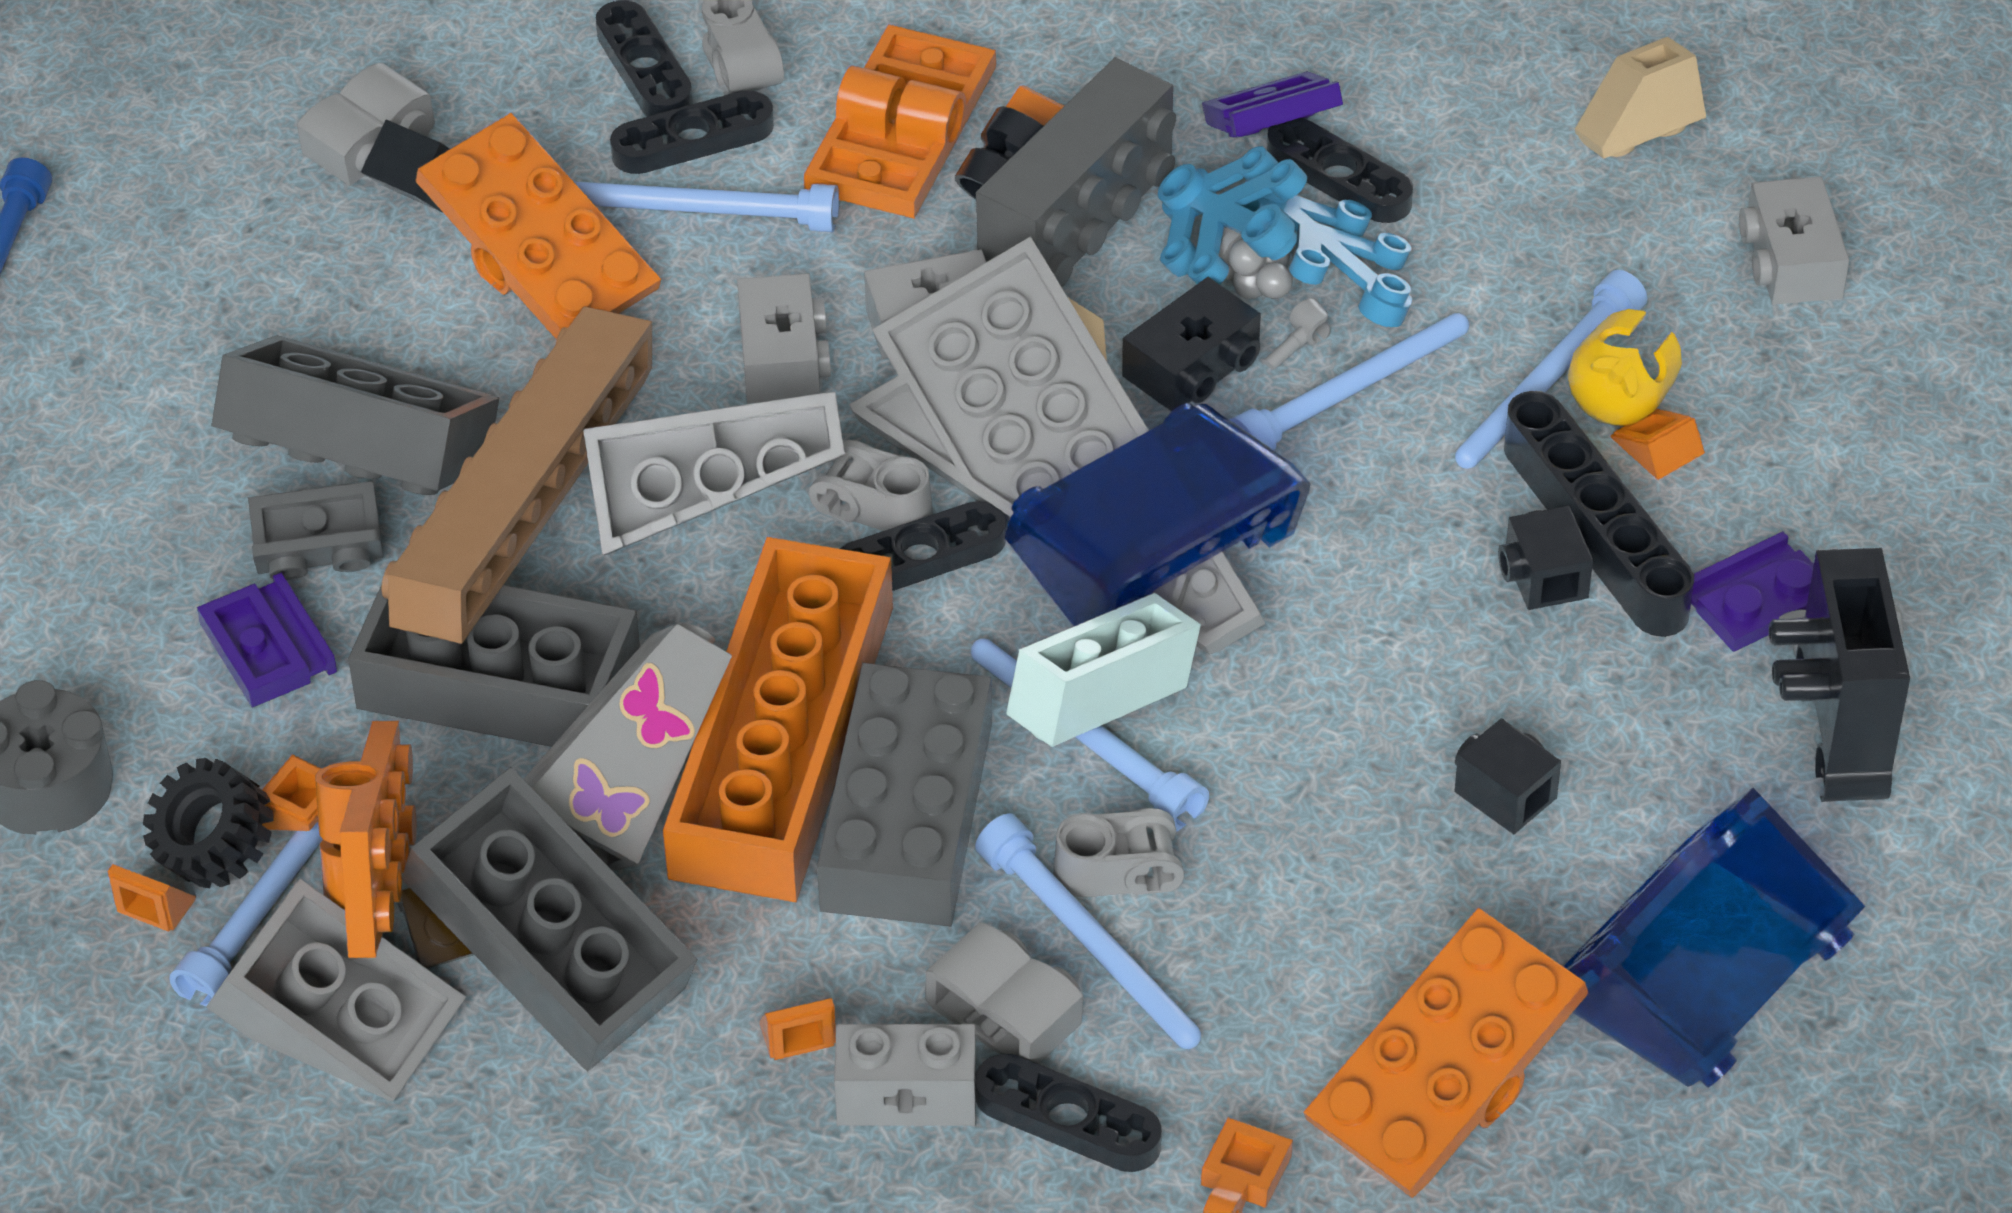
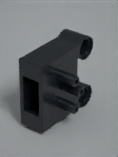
(1851, 668)

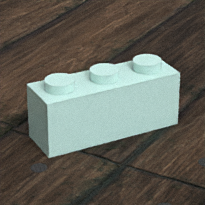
(1102, 669)

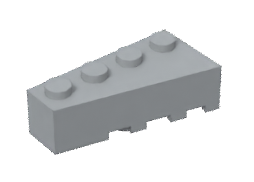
(692, 463)

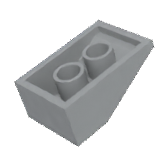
(335, 1012)

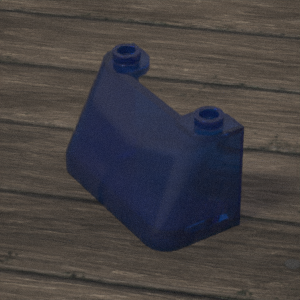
(1154, 511)
(1711, 940)

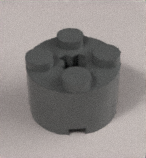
(51, 760)

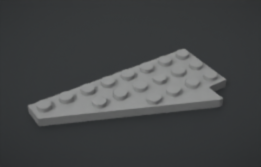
(1013, 396)

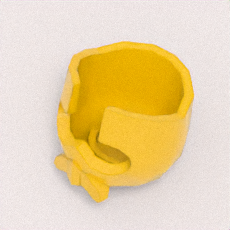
(1612, 380)

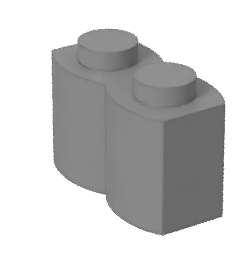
(345, 125)
(1009, 997)

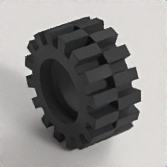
(183, 808)

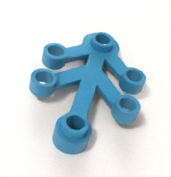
(1192, 193)
(1384, 295)

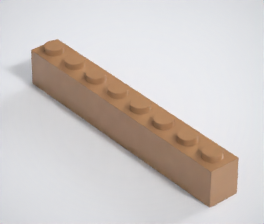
(517, 476)

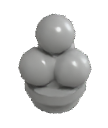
(1253, 274)

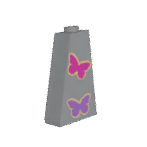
(630, 743)

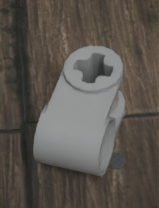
(740, 46)
(877, 488)
(1114, 854)

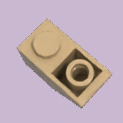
(1642, 98)

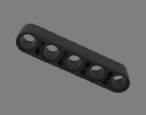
(1623, 540)

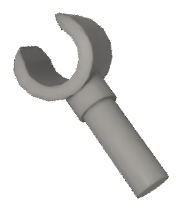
(1305, 318)

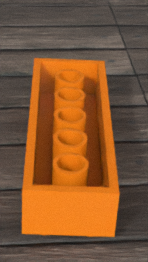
(778, 720)

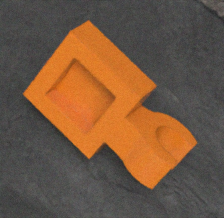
(1244, 1167)

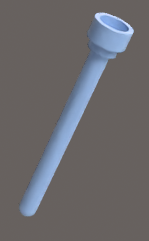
(811, 207)
(1613, 294)
(1270, 425)
(1166, 791)
(1010, 846)
(211, 965)

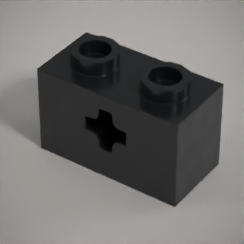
(1192, 345)

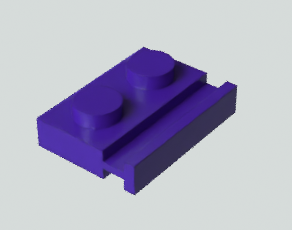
(1272, 104)
(1752, 589)
(266, 640)

